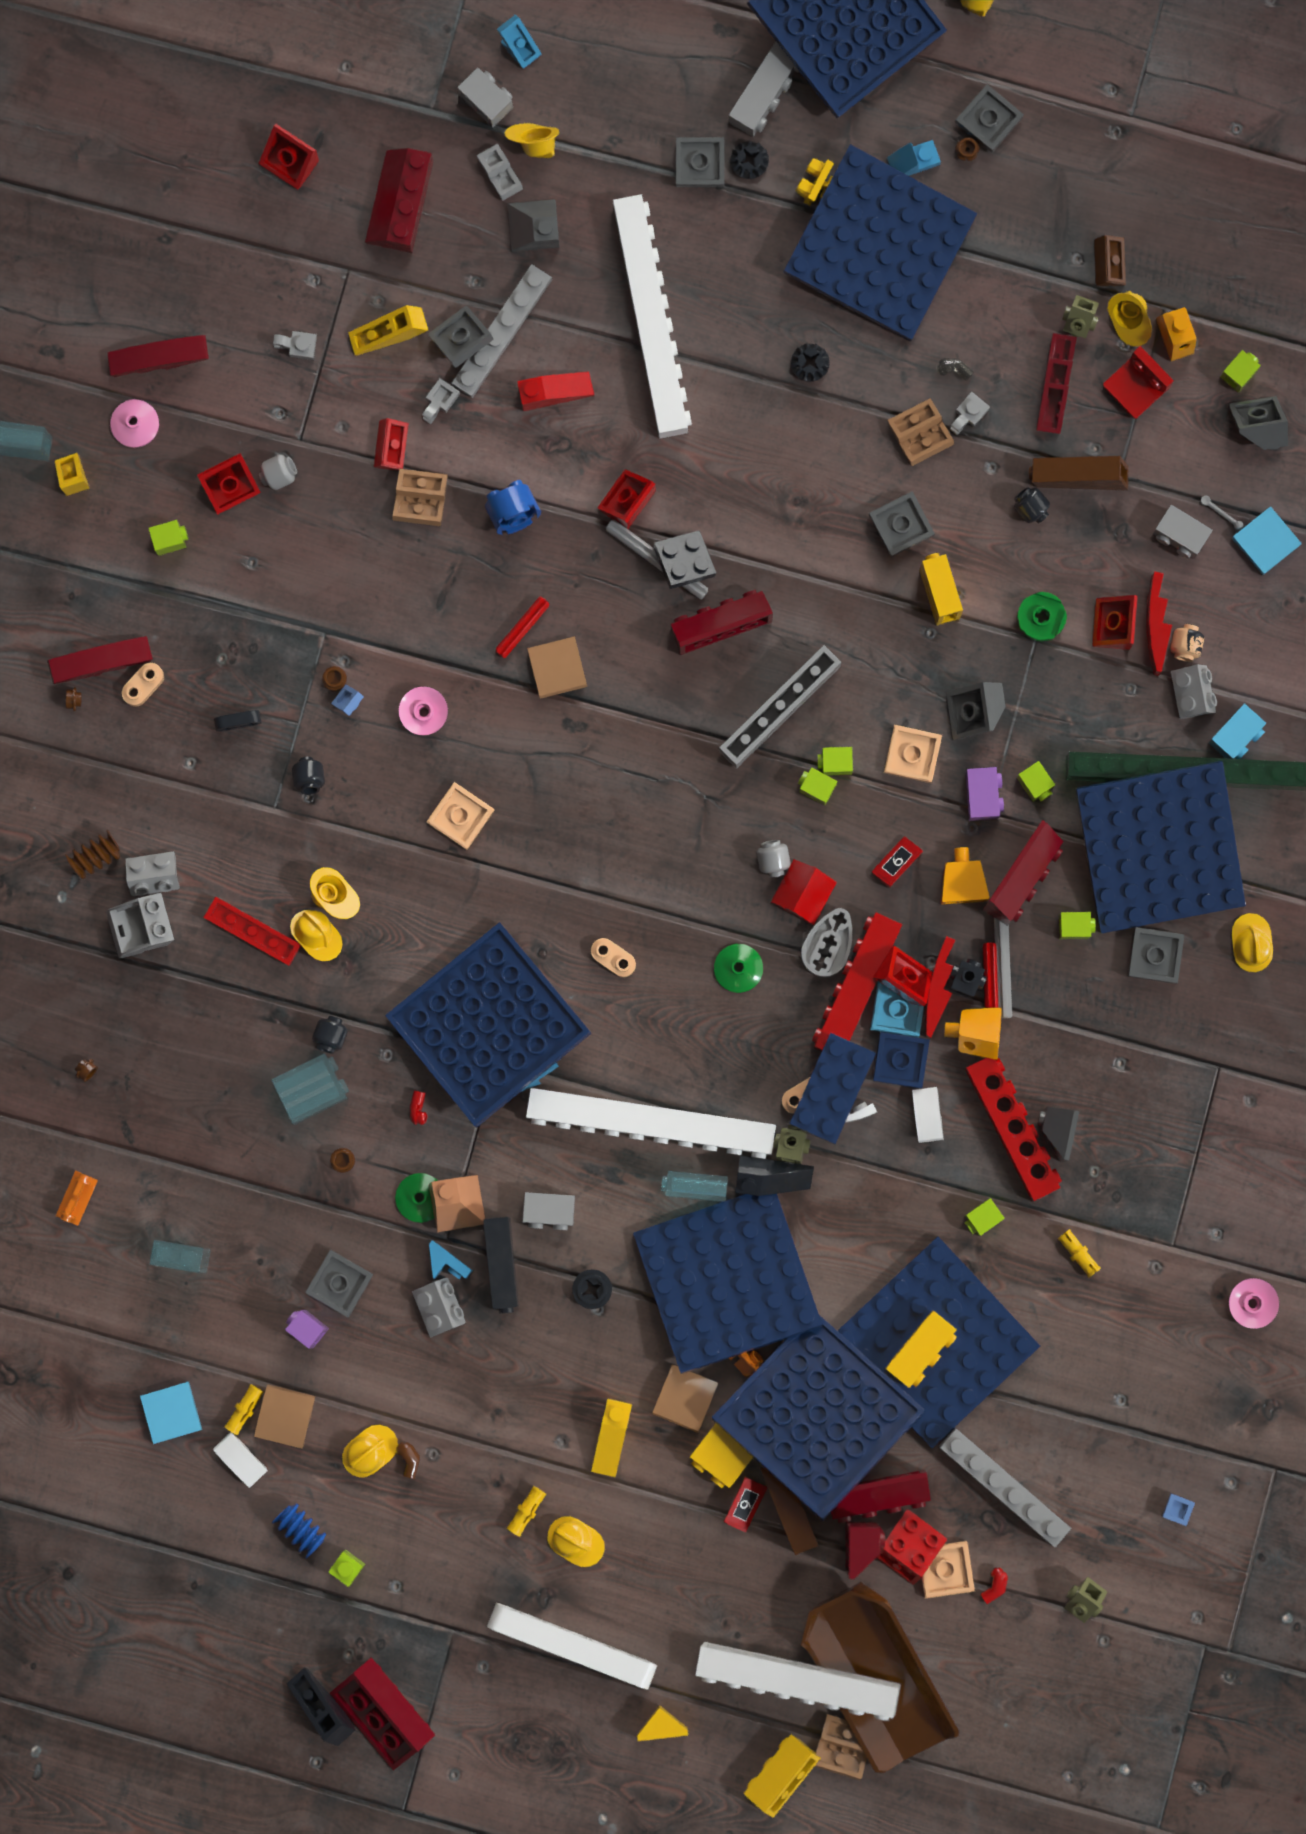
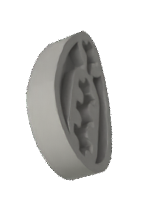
(814, 942)

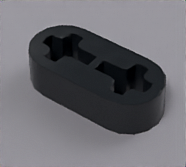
(237, 720)

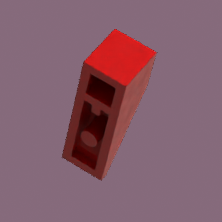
(554, 389)

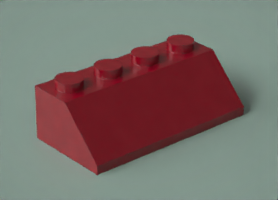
(400, 199)
(721, 622)
(1024, 874)
(883, 1494)
(861, 1546)
(382, 1714)

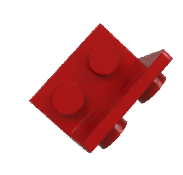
(1138, 383)
(911, 1547)

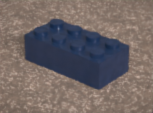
(832, 1088)

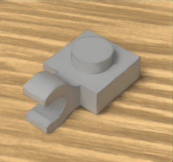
(300, 345)
(440, 398)
(970, 412)

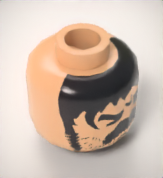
(1187, 643)

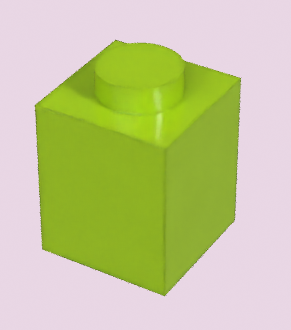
(1241, 370)
(168, 537)
(836, 761)
(1036, 782)
(817, 785)
(1076, 925)
(983, 1217)
(347, 1568)

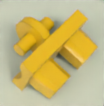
(820, 171)

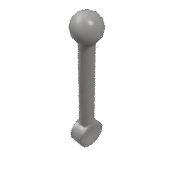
(1206, 501)

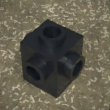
(963, 986)

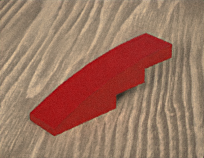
(1157, 631)
(937, 995)

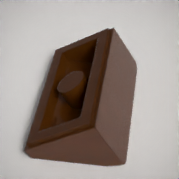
(1109, 261)

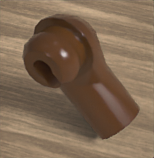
(411, 1458)

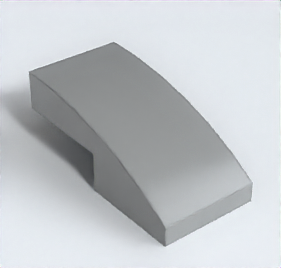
(499, 172)

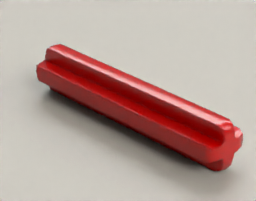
(522, 627)
(990, 972)

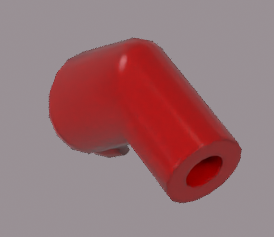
(416, 1106)
(998, 1586)

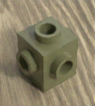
(1080, 317)
(794, 1153)
(1085, 1600)

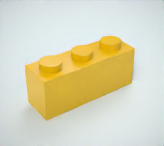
(922, 1350)
(781, 1775)

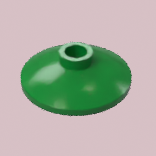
(738, 981)
(406, 1201)

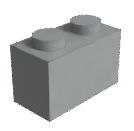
(486, 96)
(1182, 532)
(549, 1209)

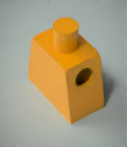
(1177, 331)
(963, 880)
(977, 1032)

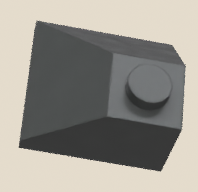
(533, 225)
(1261, 422)
(975, 709)
(1059, 1129)

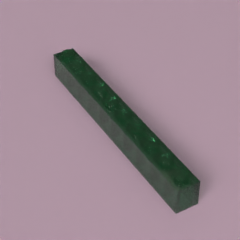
(1238, 772)

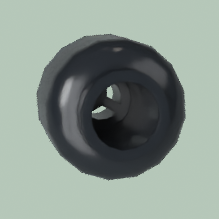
(1032, 505)
(308, 776)
(329, 1035)

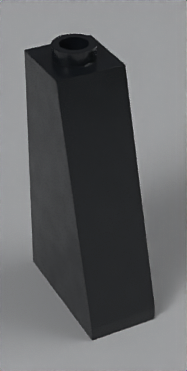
(501, 1264)

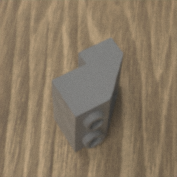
(133, 933)

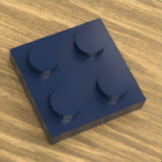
(901, 1060)

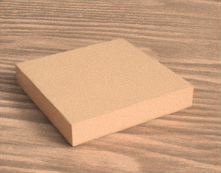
(912, 754)
(460, 816)
(949, 1572)

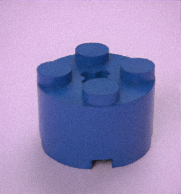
(512, 507)

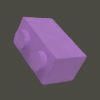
(983, 793)
(306, 1328)

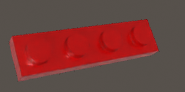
(252, 931)

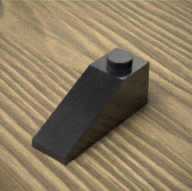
(770, 1177)
(321, 1708)

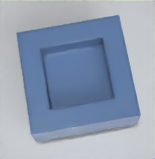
(347, 700)
(1178, 1509)

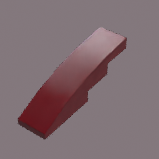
(158, 355)
(1056, 383)
(99, 660)

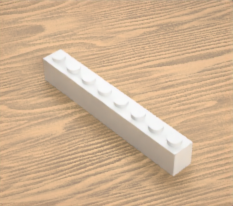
(798, 1680)

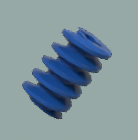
(300, 1529)

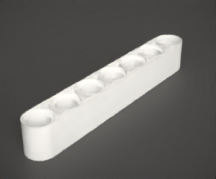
(572, 1646)

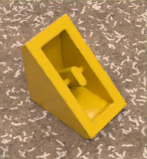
(71, 474)
(662, 1725)

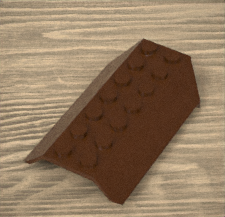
(863, 1637)

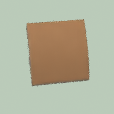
(920, 432)
(420, 497)
(557, 667)
(685, 1398)
(284, 1416)
(840, 1749)

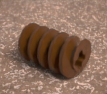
(94, 855)

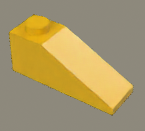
(388, 330)
(611, 1437)

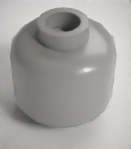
(278, 472)
(773, 858)

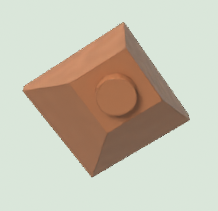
(457, 1203)

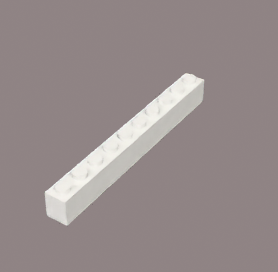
(650, 316)
(650, 1121)

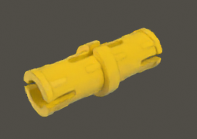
(1079, 1253)
(244, 1409)
(526, 1511)

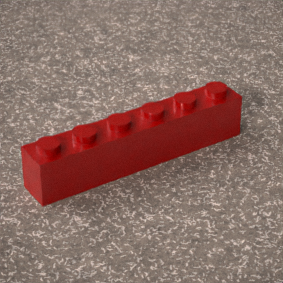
(859, 979)

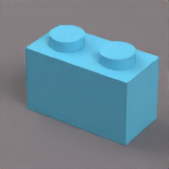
(1237, 733)

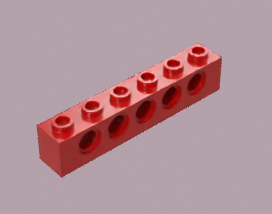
(1035, 1187)

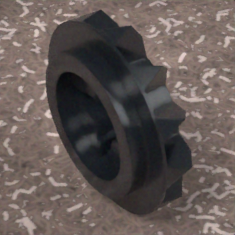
(747, 170)
(810, 373)
(603, 1293)

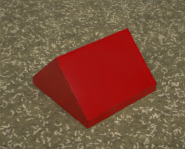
(288, 157)
(229, 483)
(627, 498)
(1115, 622)
(804, 891)
(905, 977)

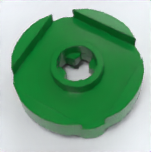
(1047, 629)

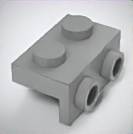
(1193, 691)
(152, 874)
(439, 1307)

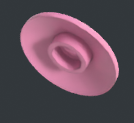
(137, 434)
(415, 701)
(1266, 1300)

